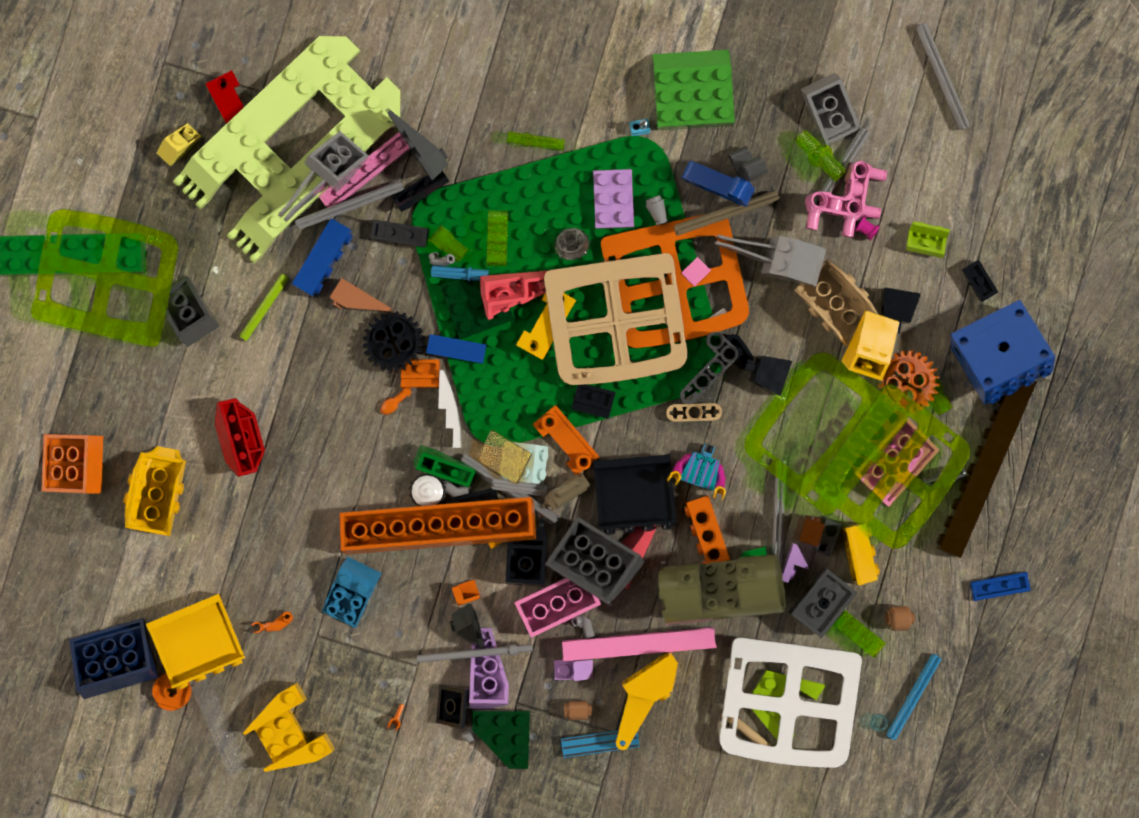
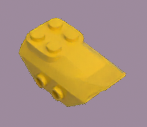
(154, 491)

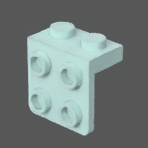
(536, 466)

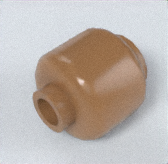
(899, 618)

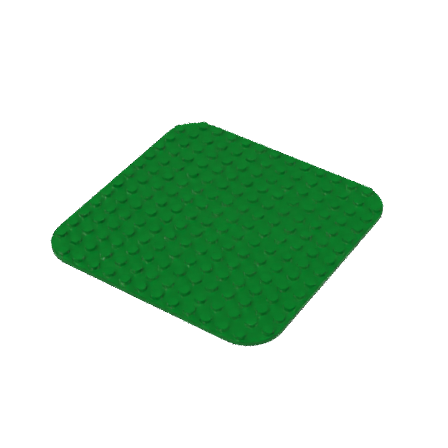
(542, 201)

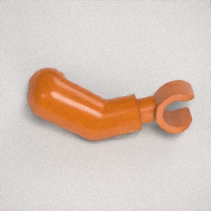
(277, 625)

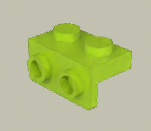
(927, 239)

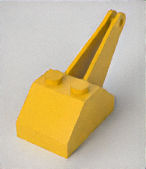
(643, 689)

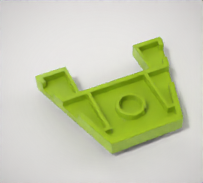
(773, 685)

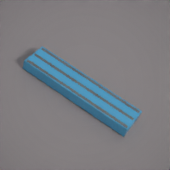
(593, 743)

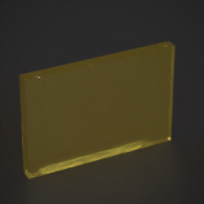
(504, 456)

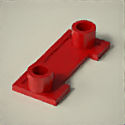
(226, 97)

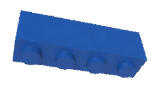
(322, 257)

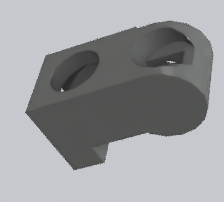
(829, 536)

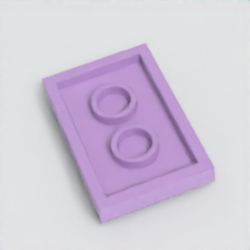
(613, 199)

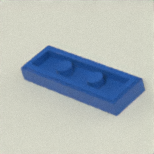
(456, 348)
(1000, 586)

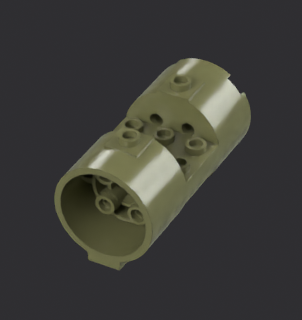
(722, 589)

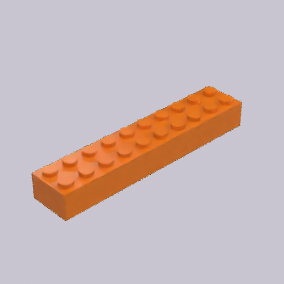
(437, 526)

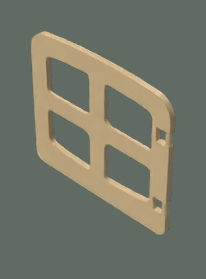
(616, 321)

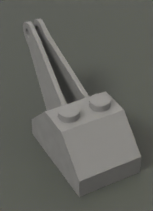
(333, 163)
(785, 258)

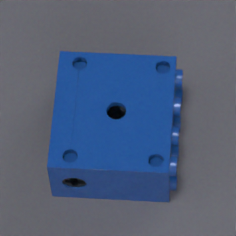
(1002, 352)

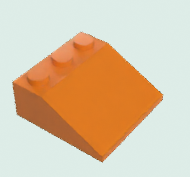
(72, 463)

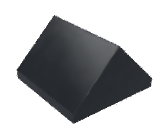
(452, 705)

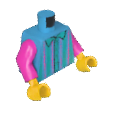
(701, 471)

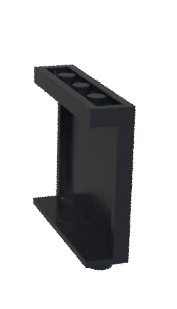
(634, 494)

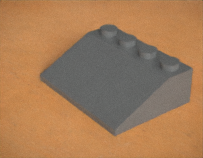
(594, 561)

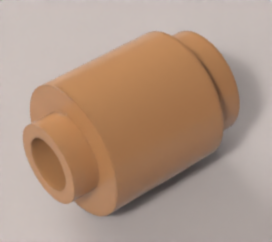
(577, 710)

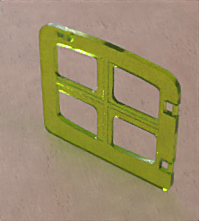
(105, 275)
(894, 469)

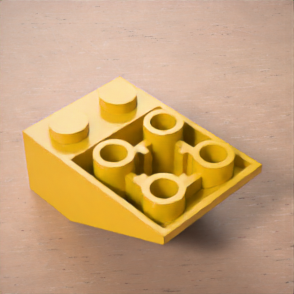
(871, 345)

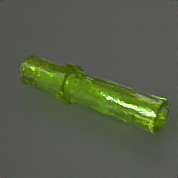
(535, 140)

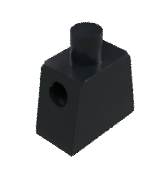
(899, 305)
(768, 373)

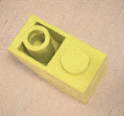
(178, 144)

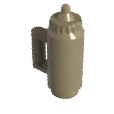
(566, 491)

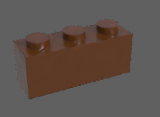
(809, 530)

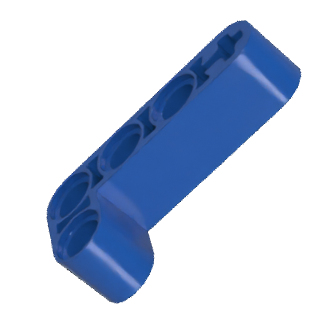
(733, 189)

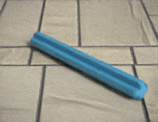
(913, 696)

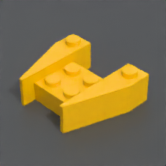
(284, 736)

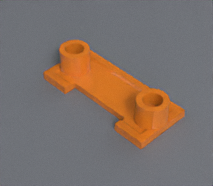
(567, 438)

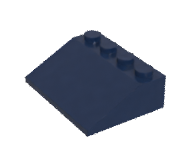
(112, 659)

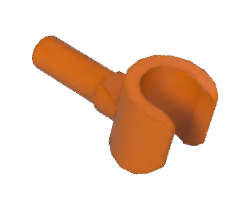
(395, 720)

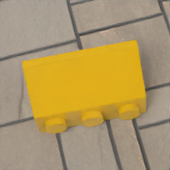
(860, 554)

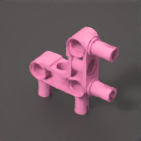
(854, 194)

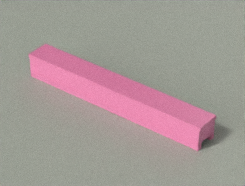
(638, 644)

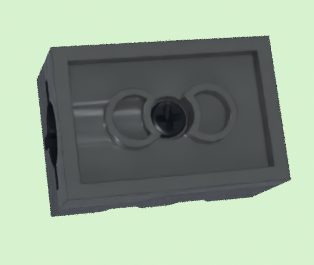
(822, 602)

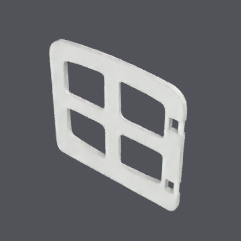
(789, 704)

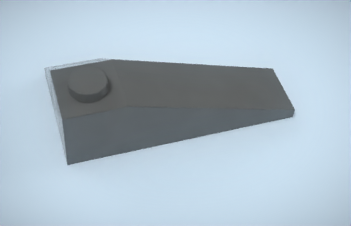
(427, 154)

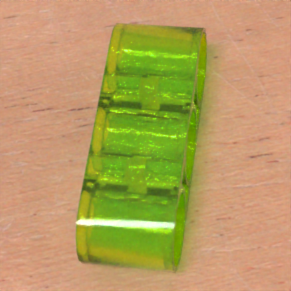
(497, 238)
(859, 634)

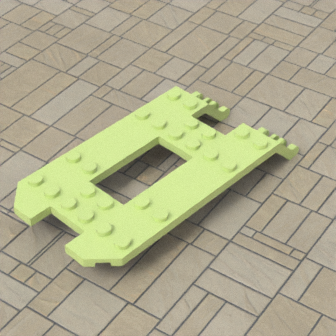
(242, 140)

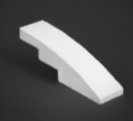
(448, 402)

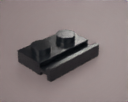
(593, 400)

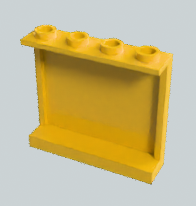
(196, 642)

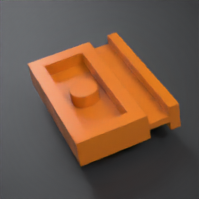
(422, 374)

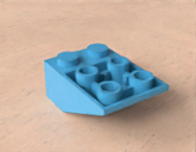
(351, 592)

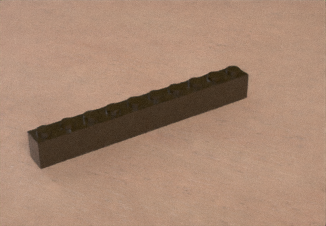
(983, 471)

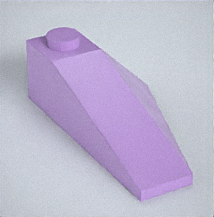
(487, 677)

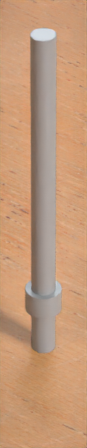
(512, 649)

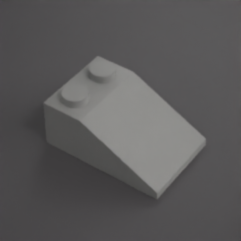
(830, 108)

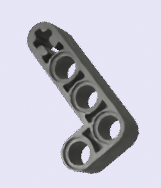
(746, 166)
(706, 372)

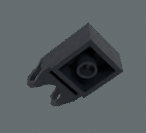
(528, 550)

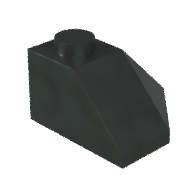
(467, 626)

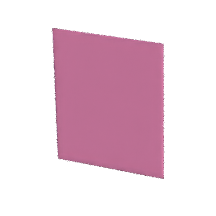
(696, 271)

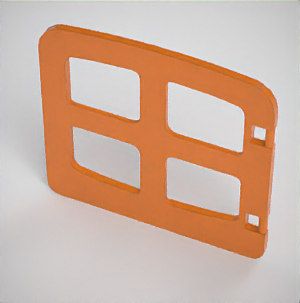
(665, 237)

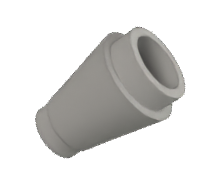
(657, 209)

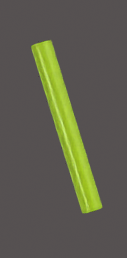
(264, 307)

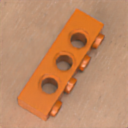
(704, 505)

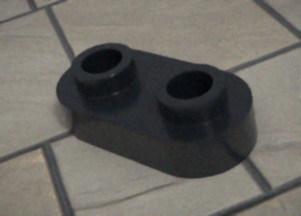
(741, 348)

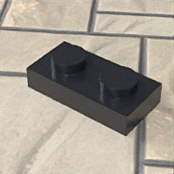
(979, 281)

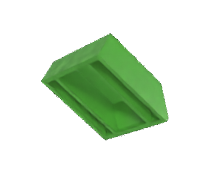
(693, 90)

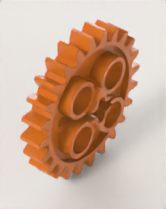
(917, 367)

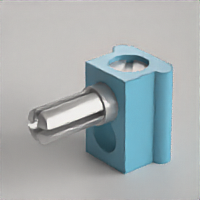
(644, 127)

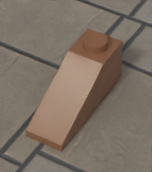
(354, 298)

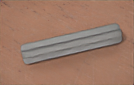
(521, 487)

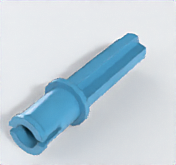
(458, 273)

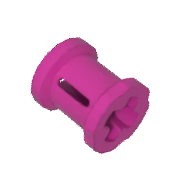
(866, 228)

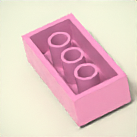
(554, 605)

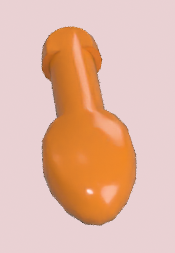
(391, 404)

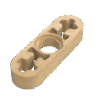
(707, 407)

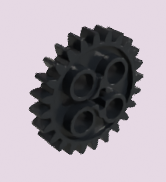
(377, 348)

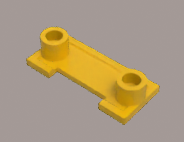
(542, 331)

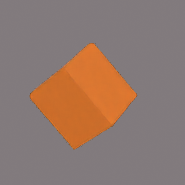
(466, 592)

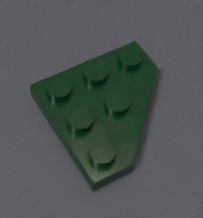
(468, 309)
(505, 734)

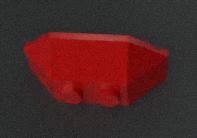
(239, 436)

